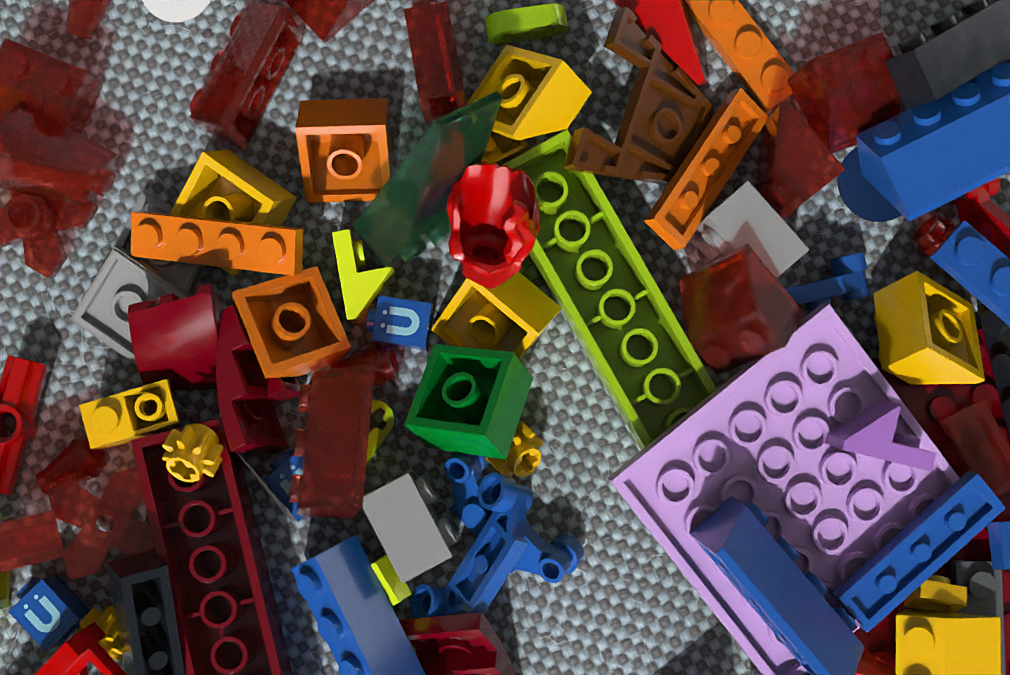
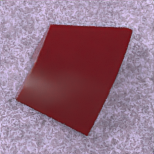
(177, 339)
(245, 394)
(457, 645)

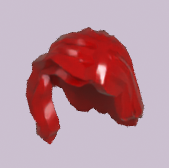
(492, 221)

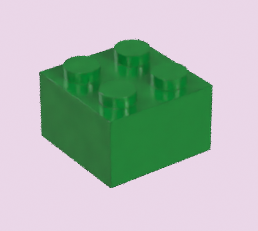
(469, 401)

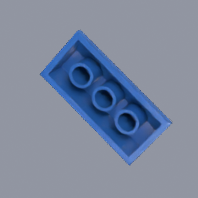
(941, 145)
(778, 589)
(355, 613)

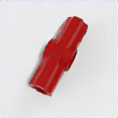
(20, 395)

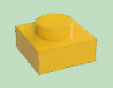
(938, 596)

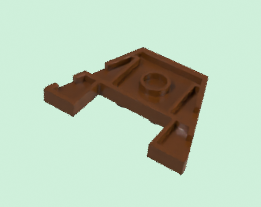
(660, 119)

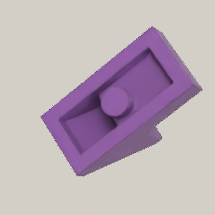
(874, 435)

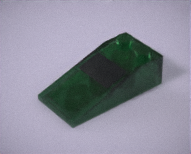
(414, 200)

